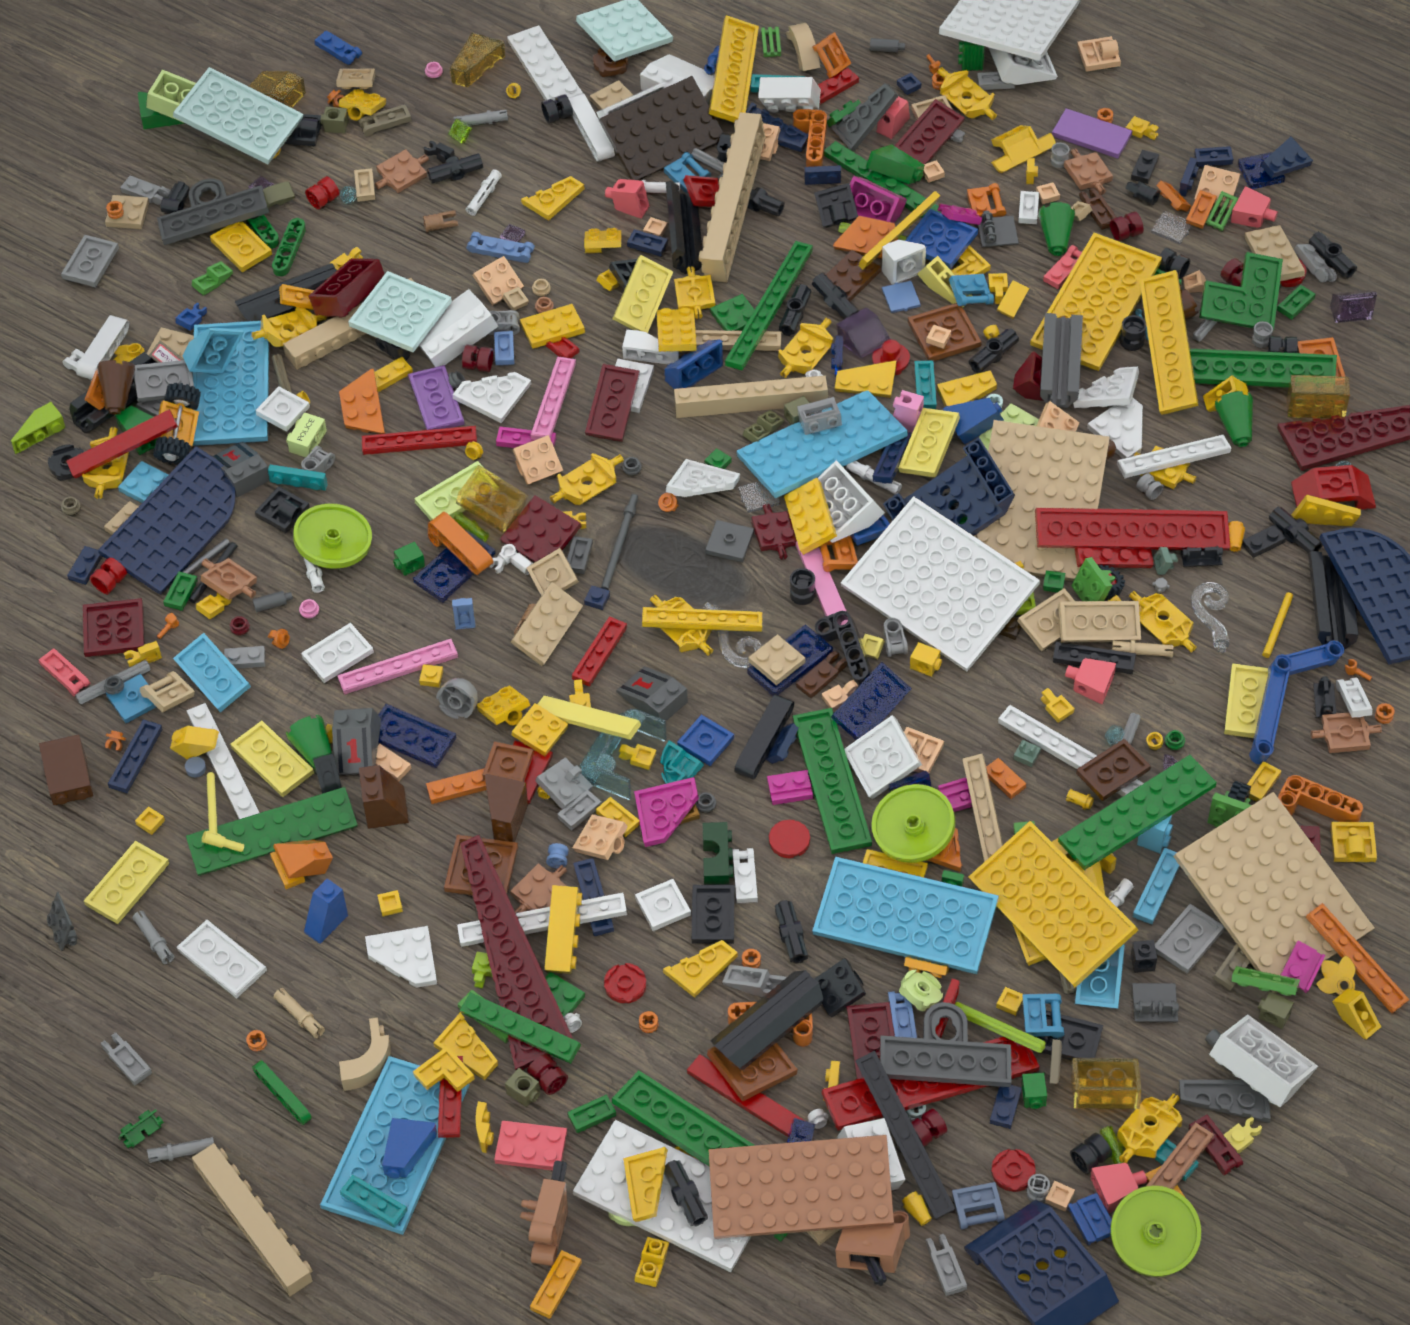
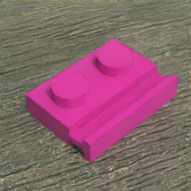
(960, 214)
(789, 787)
(957, 793)
(1303, 965)

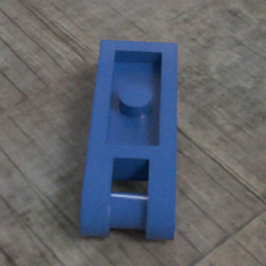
(337, 47)

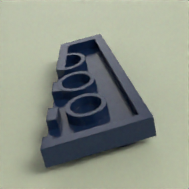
(788, 136)

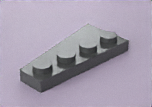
(860, 122)
(1225, 1096)

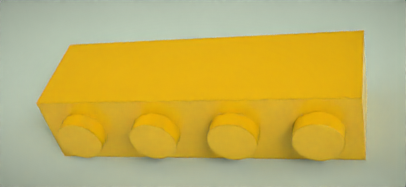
(562, 928)

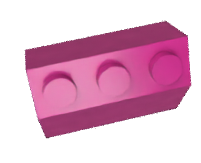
(876, 201)

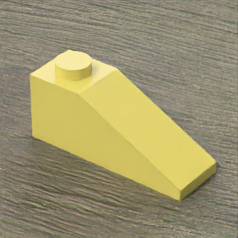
(936, 277)

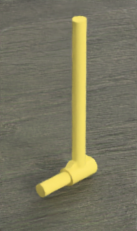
(212, 837)

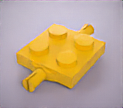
(694, 292)
(1173, 475)

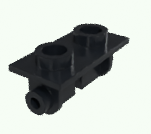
(1197, 557)
(1324, 697)

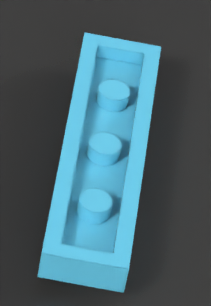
(1157, 887)

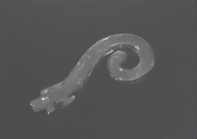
(1219, 632)
(723, 640)

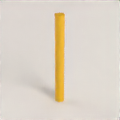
(1277, 625)

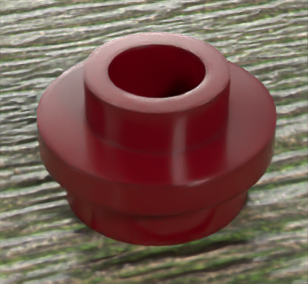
(237, 622)

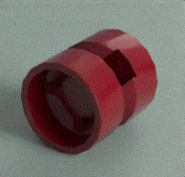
(1126, 226)
(1233, 272)
(484, 358)
(550, 1076)
(929, 1126)

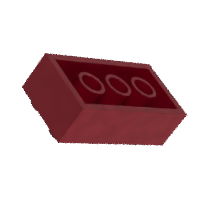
(346, 287)

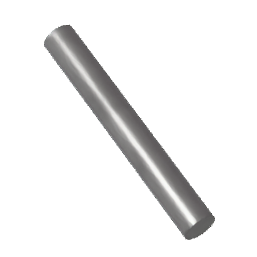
(209, 555)

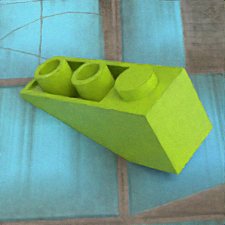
(40, 425)

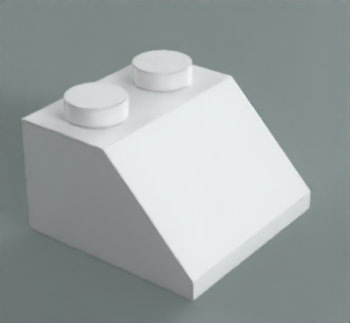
(902, 260)

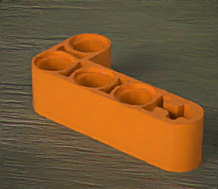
(815, 124)
(447, 531)
(1345, 808)
(739, 1008)

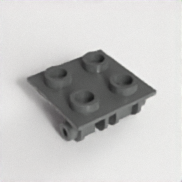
(997, 230)
(61, 924)
(1155, 1002)

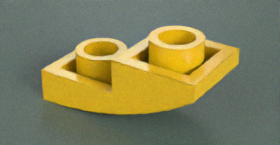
(1012, 299)
(483, 1128)
(651, 1261)

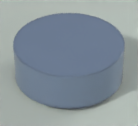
(195, 767)

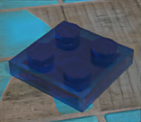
(1254, 174)

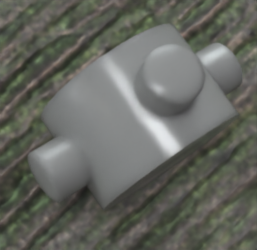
(957, 136)
(1160, 585)

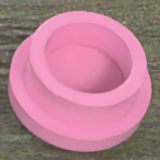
(433, 70)
(309, 608)

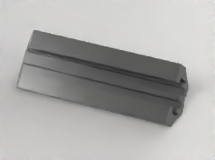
(1061, 359)

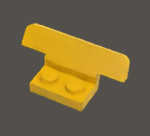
(1018, 146)

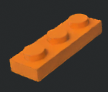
(456, 786)

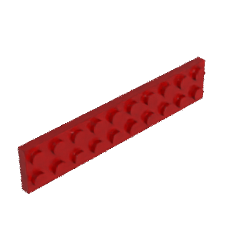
(1131, 528)
(855, 1104)

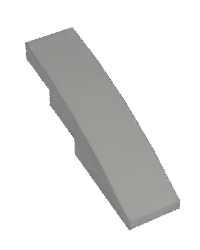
(751, 980)

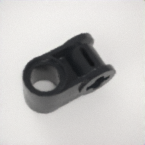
(723, 145)
(393, 350)

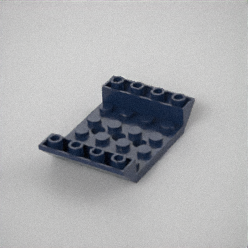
(973, 483)
(1068, 1291)

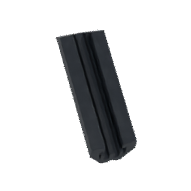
(684, 229)
(267, 300)
(89, 417)
(1332, 603)
(769, 1019)

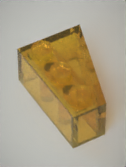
(474, 58)

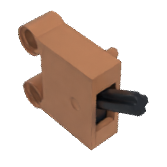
(549, 1216)
(874, 1247)

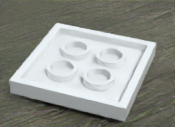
(882, 757)

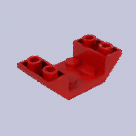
(1335, 485)

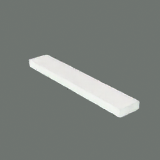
(1173, 456)

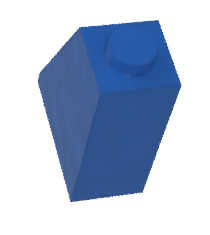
(975, 417)
(325, 911)
(406, 1145)

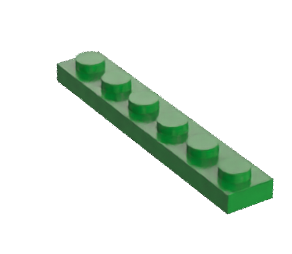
(520, 1028)

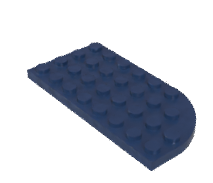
(174, 522)
(1379, 583)

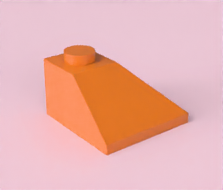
(303, 857)

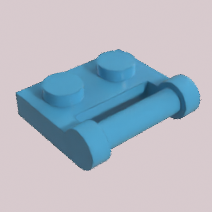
(677, 170)
(968, 285)
(1035, 1015)

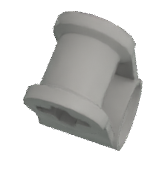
(504, 322)
(318, 460)
(894, 640)

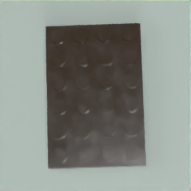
(661, 128)

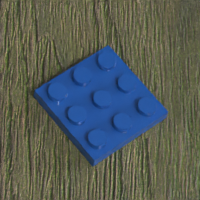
(942, 237)

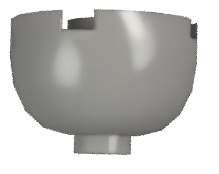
(457, 698)

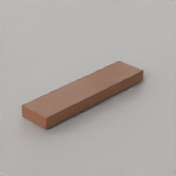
(1182, 1157)

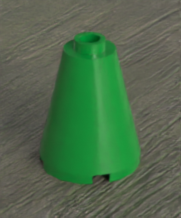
(1057, 226)
(1237, 416)
(310, 738)

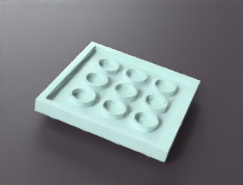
(624, 29)
(400, 311)

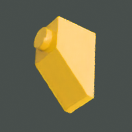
(1229, 385)
(193, 741)
(1357, 1012)

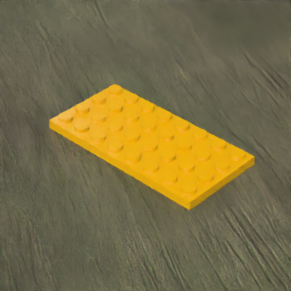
(1103, 290)
(1053, 904)

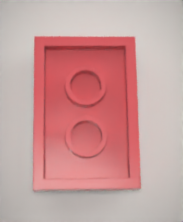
(530, 1145)

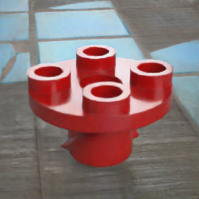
(892, 351)

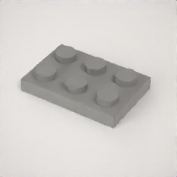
(90, 260)
(153, 378)
(1188, 938)

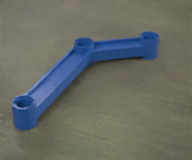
(1275, 692)

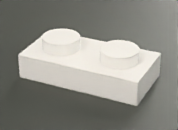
(1028, 207)

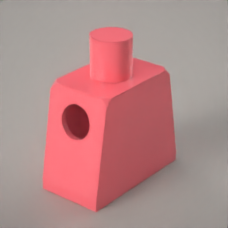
(894, 118)
(629, 197)
(1252, 209)
(1092, 678)
(1115, 1183)

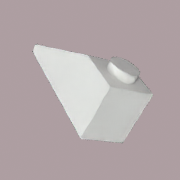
(644, 347)

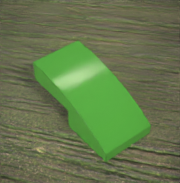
(213, 278)

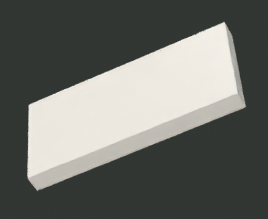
(221, 958)

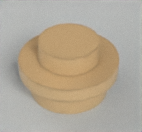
(541, 287)

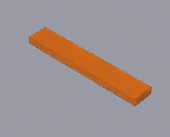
(1365, 966)

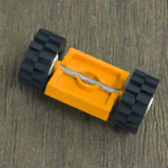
(183, 404)

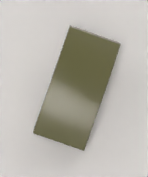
(278, 193)
(765, 426)

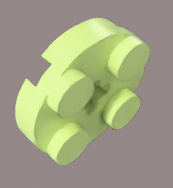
(912, 985)

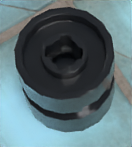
(551, 111)
(1172, 262)
(1133, 333)
(1288, 343)
(802, 586)
(1092, 1152)

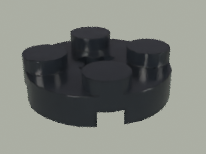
(57, 461)

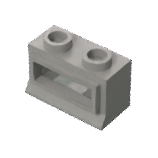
(819, 415)

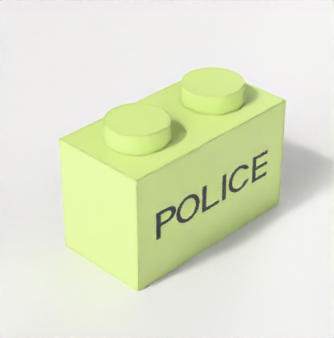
(306, 434)

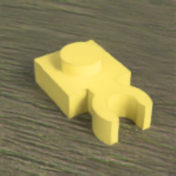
(872, 645)
(1241, 1137)

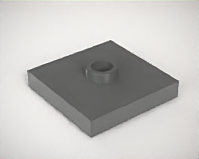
(729, 541)

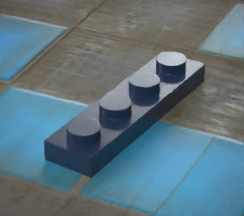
(890, 461)
(135, 756)
(591, 888)

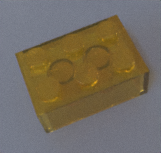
(1317, 396)
(491, 499)
(1106, 1083)

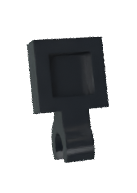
(440, 150)

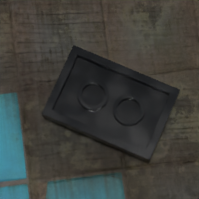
(713, 914)
(1080, 1037)

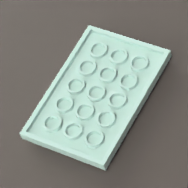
(238, 115)

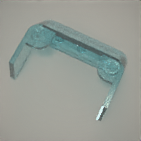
(599, 764)

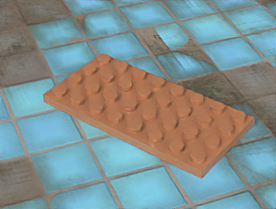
(800, 1187)

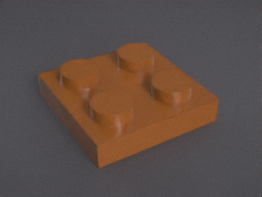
(508, 761)

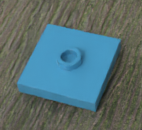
(129, 701)

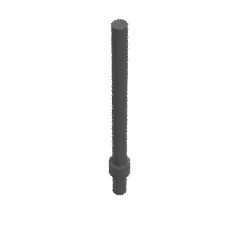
(629, 513)

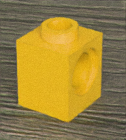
(925, 659)

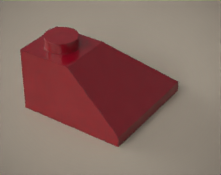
(1028, 378)

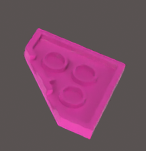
(664, 808)

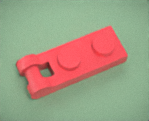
(1060, 271)
(64, 671)

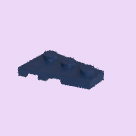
(1286, 159)

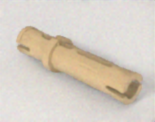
(1143, 648)
(299, 1013)

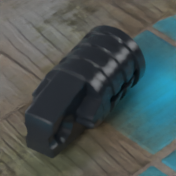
(1143, 192)

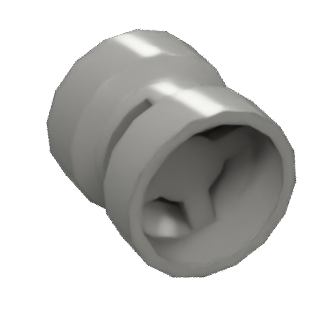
(1059, 153)
(1261, 335)
(1149, 486)
(1038, 1192)

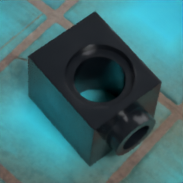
(1143, 956)

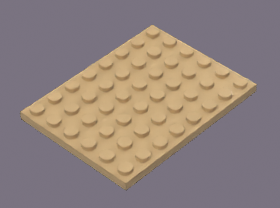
(1044, 472)
(1263, 883)

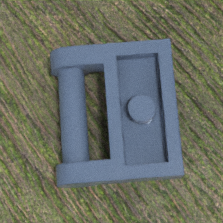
(975, 1199)

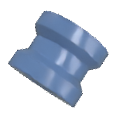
(557, 855)

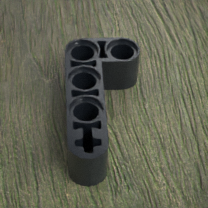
(851, 648)

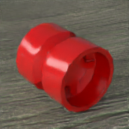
(320, 194)
(107, 577)

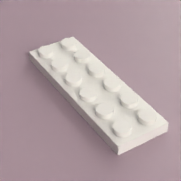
(543, 64)

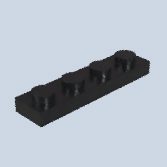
(1074, 654)

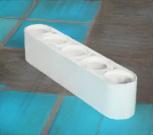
(591, 128)
(103, 345)

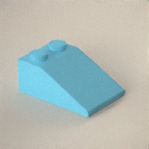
(212, 350)
(1157, 837)
(1103, 984)

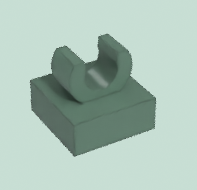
(1164, 560)
(1027, 753)

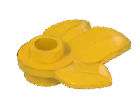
(128, 352)
(1335, 974)

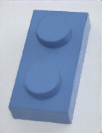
(504, 348)
(463, 613)

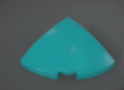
(678, 763)

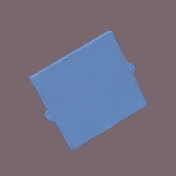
(901, 297)

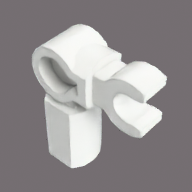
(509, 555)

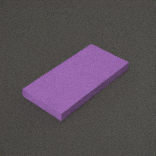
(1092, 133)
(435, 398)

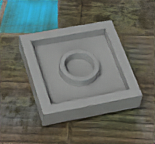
(563, 782)

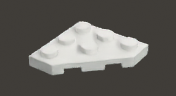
(1110, 391)
(493, 394)
(1123, 427)
(700, 478)
(405, 954)

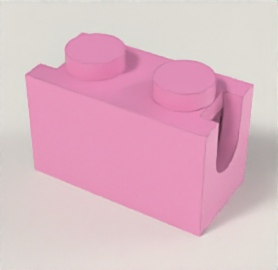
(908, 409)

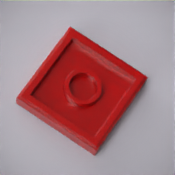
(702, 190)

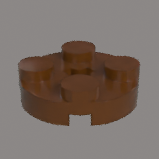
(607, 68)

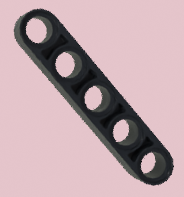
(764, 736)

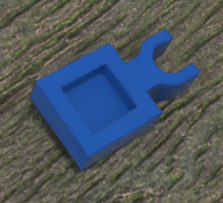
(189, 318)

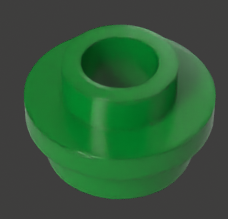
(1177, 736)

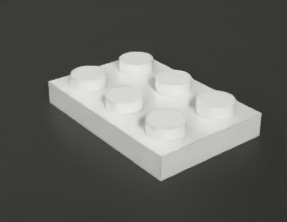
(646, 373)
(337, 652)

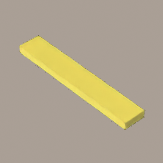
(591, 718)

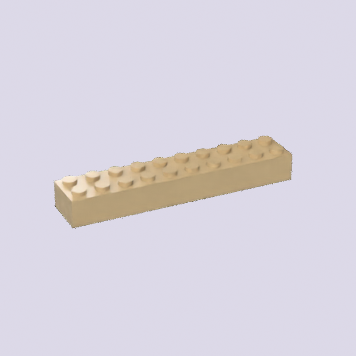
(732, 197)

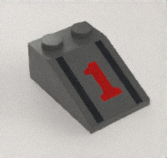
(243, 468)
(654, 693)
(355, 739)

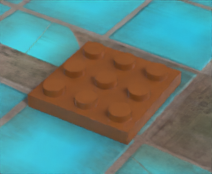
(950, 317)
(501, 854)
(759, 1076)

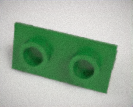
(133, 1134)

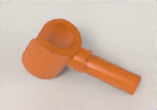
(934, 66)
(172, 622)
(1352, 669)

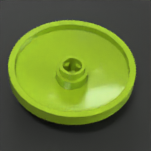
(332, 536)
(913, 823)
(1155, 1231)

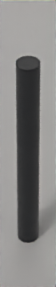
(201, 587)

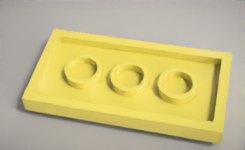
(642, 295)
(929, 442)
(1245, 699)
(272, 758)
(126, 882)

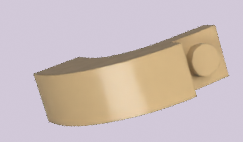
(803, 42)
(369, 1066)

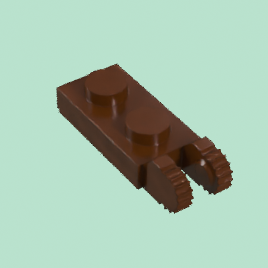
(1100, 209)
(821, 675)

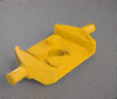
(959, 85)
(296, 321)
(811, 338)
(597, 470)
(106, 478)
(1172, 631)
(685, 638)
(1145, 1139)

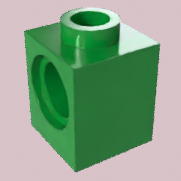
(408, 558)
(1034, 1090)

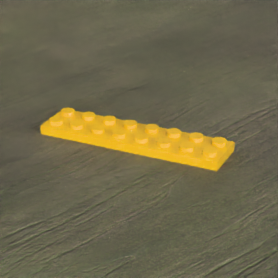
(733, 69)
(1168, 342)

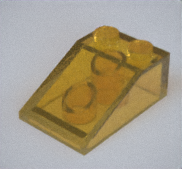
(280, 86)

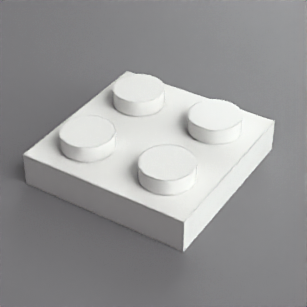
(282, 408)
(663, 904)

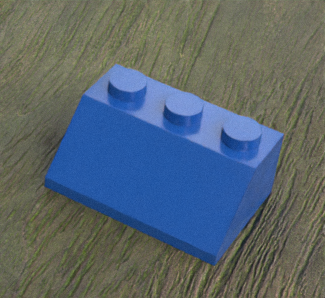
(695, 365)

